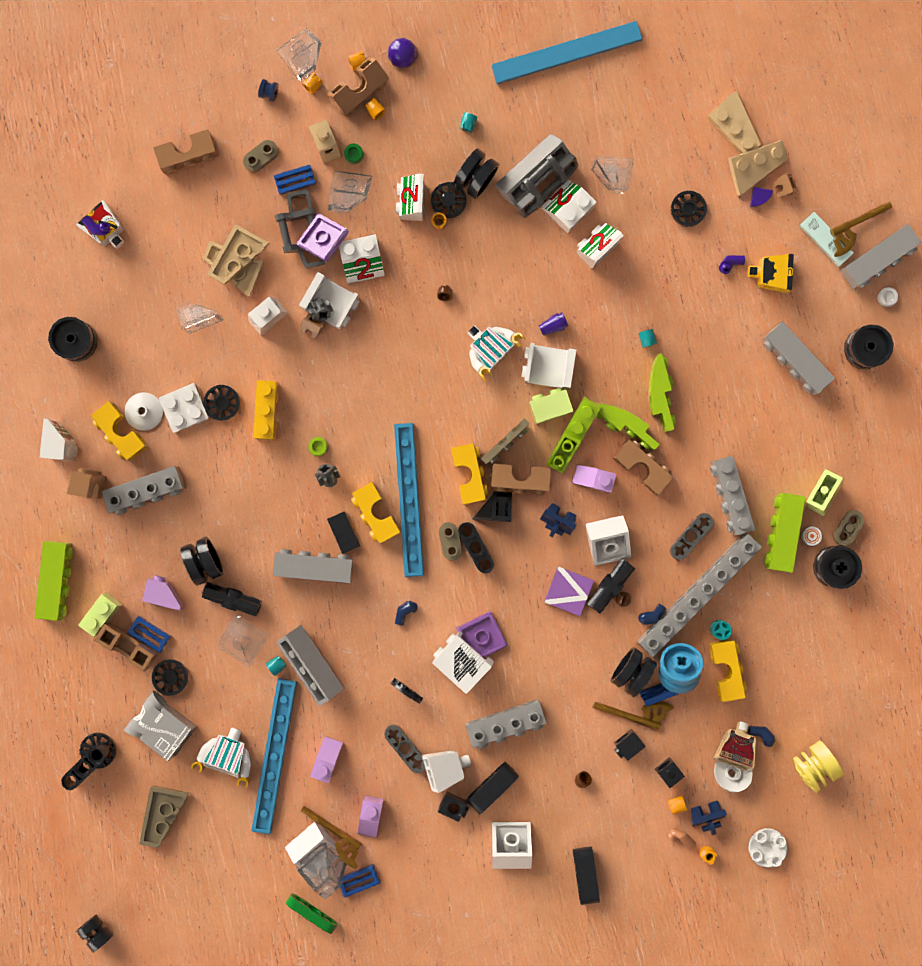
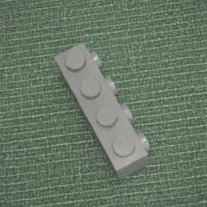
(511, 184)
(881, 256)
(798, 359)
(144, 489)
(732, 496)
(313, 567)
(310, 665)
(505, 723)

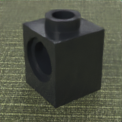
(628, 745)
(669, 772)
(448, 799)

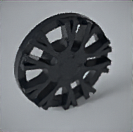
(448, 199)
(688, 208)
(221, 402)
(170, 677)
(406, 691)
(99, 735)

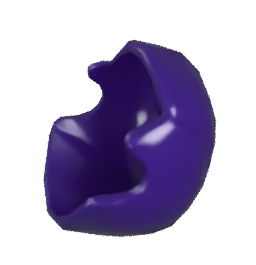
(402, 53)

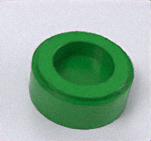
(353, 153)

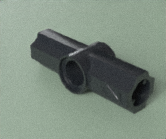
(611, 585)
(231, 599)

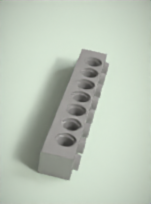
(699, 594)

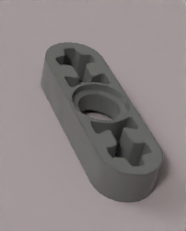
(697, 522)
(392, 740)

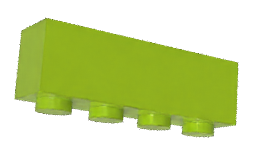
(785, 532)
(53, 580)

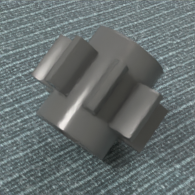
(320, 309)
(327, 475)

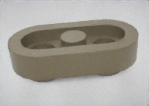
(262, 157)
(849, 529)
(450, 541)

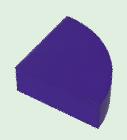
(760, 196)

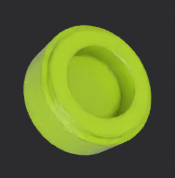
(318, 446)

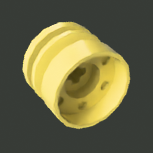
(817, 767)

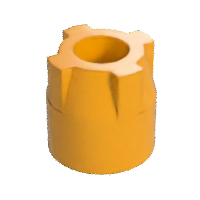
(356, 60)
(312, 83)
(375, 109)
(437, 216)
(677, 805)
(704, 851)

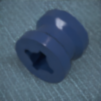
(268, 90)

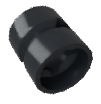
(101, 936)

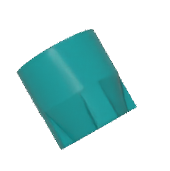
(468, 122)
(647, 338)
(276, 665)

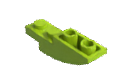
(659, 385)
(635, 427)
(573, 435)

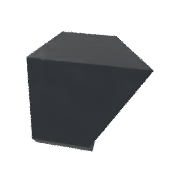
(496, 508)

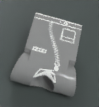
(161, 727)

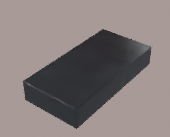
(343, 532)

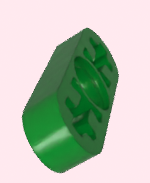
(311, 913)

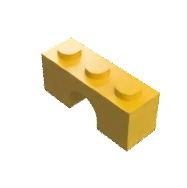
(265, 406)
(107, 419)
(467, 456)
(365, 499)
(732, 686)

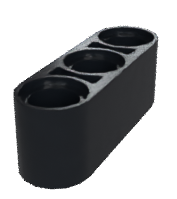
(477, 557)
(79, 772)
(492, 788)
(586, 875)

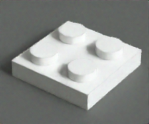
(183, 408)

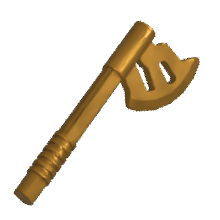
(845, 227)
(645, 720)
(346, 839)

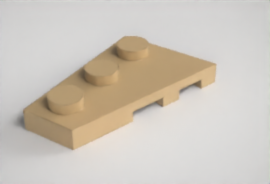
(735, 124)

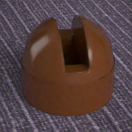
(444, 289)
(619, 597)
(583, 779)

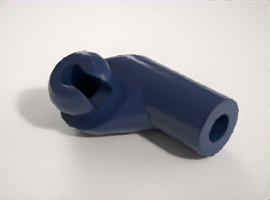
(403, 610)
(652, 617)
(764, 733)

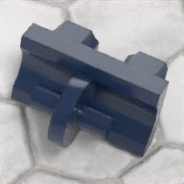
(557, 523)
(699, 818)

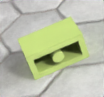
(550, 406)
(824, 492)
(100, 614)

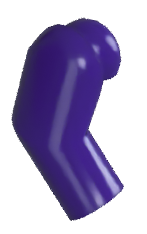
(96, 229)
(729, 261)

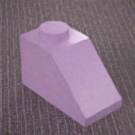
(594, 478)
(162, 593)
(326, 759)
(370, 816)

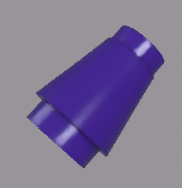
(554, 324)

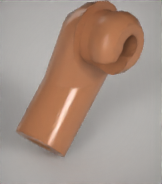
(683, 837)

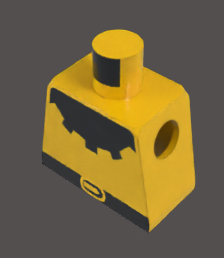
(774, 272)

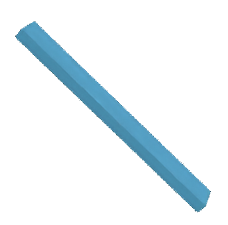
(566, 52)
(409, 500)
(274, 756)

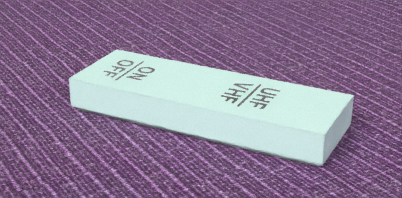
(821, 235)

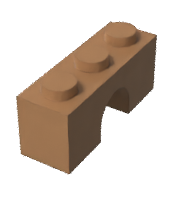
(372, 78)
(201, 150)
(657, 475)
(538, 480)
(86, 483)
(134, 650)

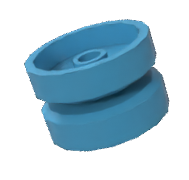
(680, 668)

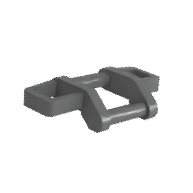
(561, 171)
(282, 218)

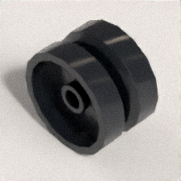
(476, 173)
(71, 328)
(866, 337)
(201, 561)
(849, 567)
(633, 672)

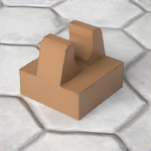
(788, 183)
(315, 326)

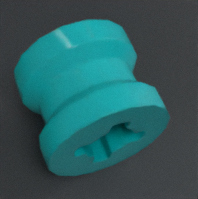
(724, 630)

